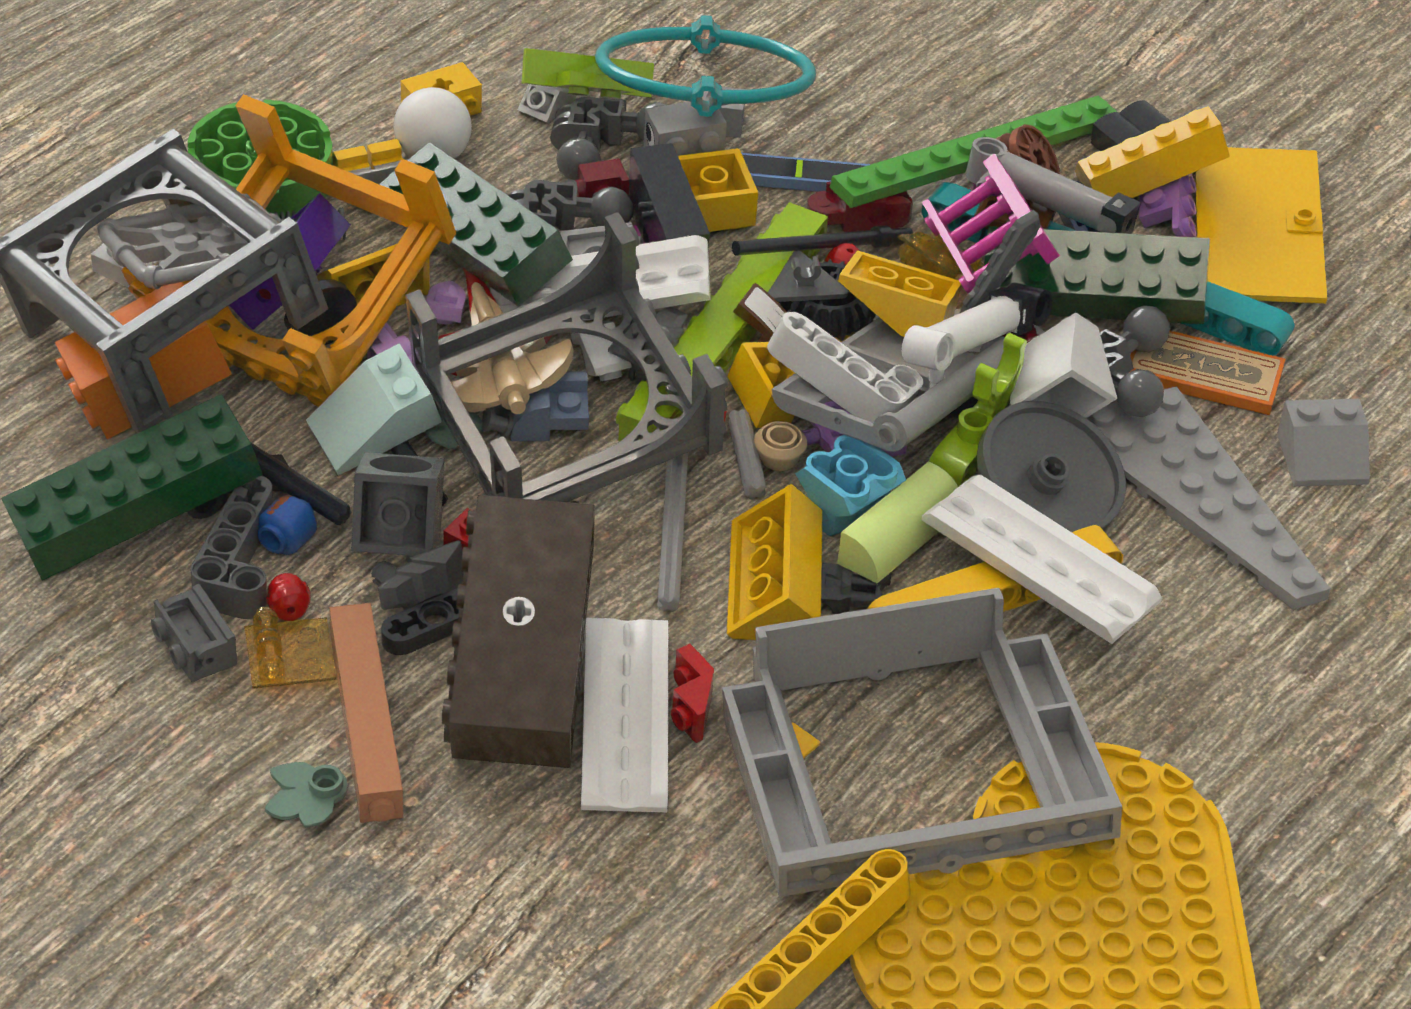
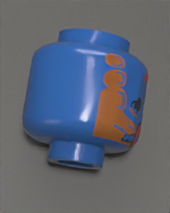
(286, 525)

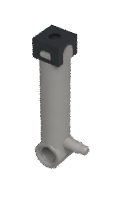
(1055, 190)

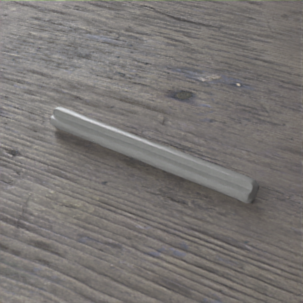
(672, 534)

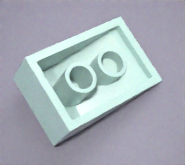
(373, 410)

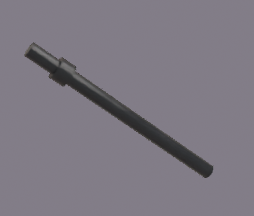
(876, 237)

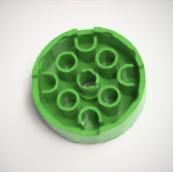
(226, 149)

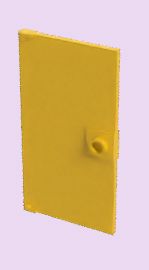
(1264, 224)

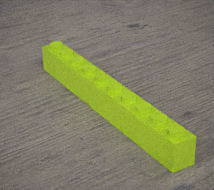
(717, 328)

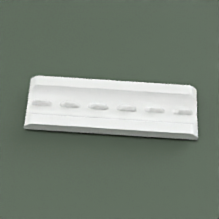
(668, 274)
(1044, 557)
(625, 716)

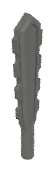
(1003, 259)

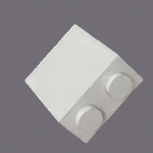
(1067, 368)

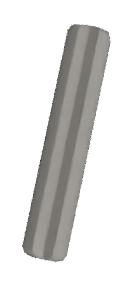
(746, 454)

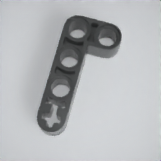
(225, 556)

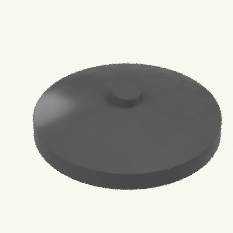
(1054, 463)

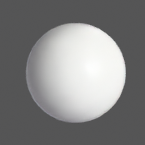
(435, 118)

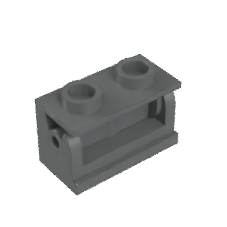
(194, 634)

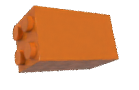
(181, 367)

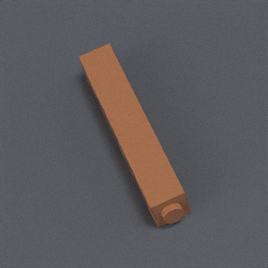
(366, 713)

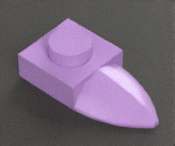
(447, 302)

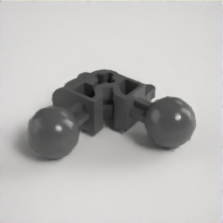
(585, 123)
(561, 205)
(1145, 331)

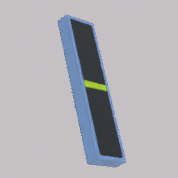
(794, 172)

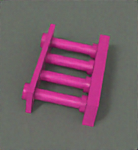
(1008, 202)

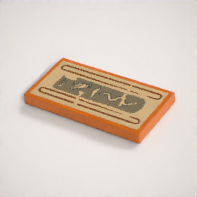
(1214, 371)

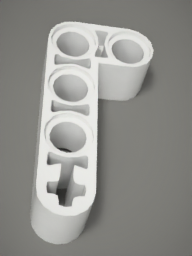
(840, 371)

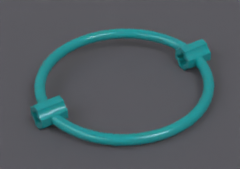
(706, 83)

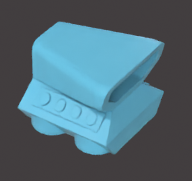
(848, 481)

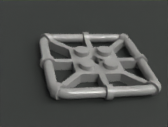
(184, 246)

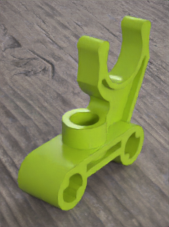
(993, 390)

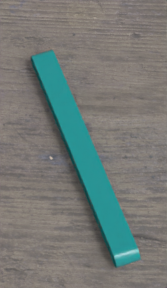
(1227, 313)

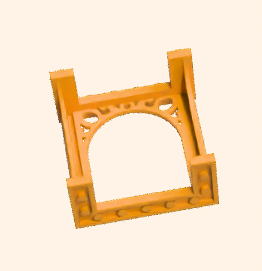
(421, 208)

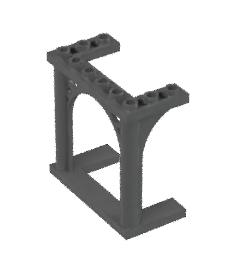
(601, 287)
(47, 293)

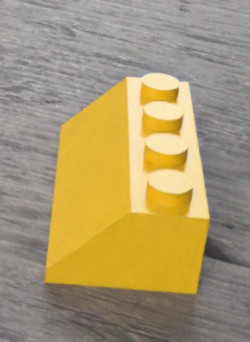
(1156, 156)
(775, 563)

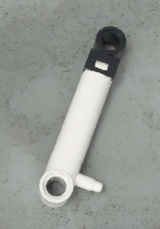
(1007, 311)

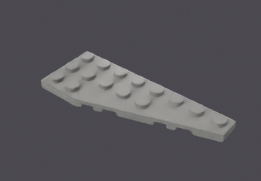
(1192, 475)

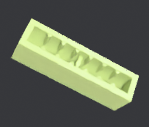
(894, 525)

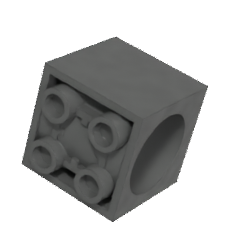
(397, 504)

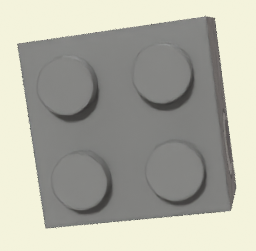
(684, 129)

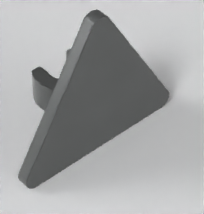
(805, 280)

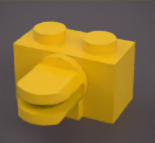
(753, 378)

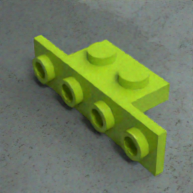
(579, 73)

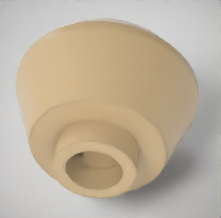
(780, 445)

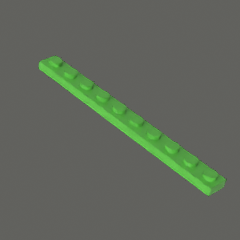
(952, 156)

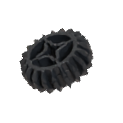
(834, 316)

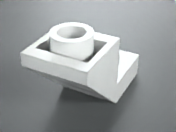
(544, 101)
(596, 355)

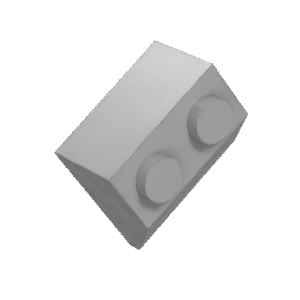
(1325, 442)

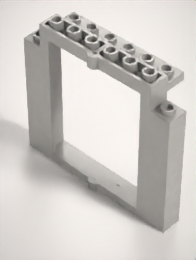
(1032, 693)

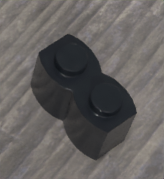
(1129, 123)

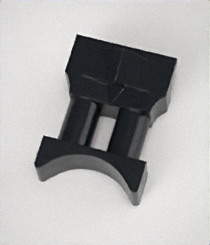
(837, 587)

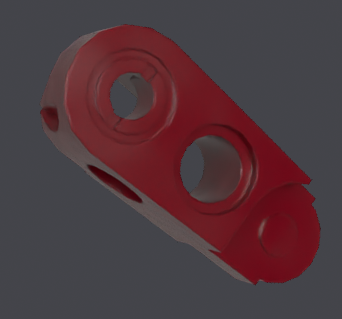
(889, 211)

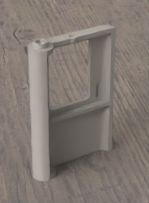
(890, 431)

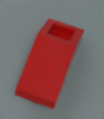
(693, 693)

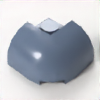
(554, 408)

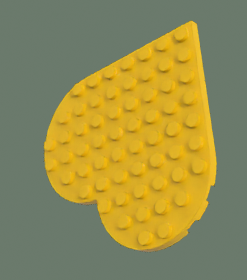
(1080, 924)

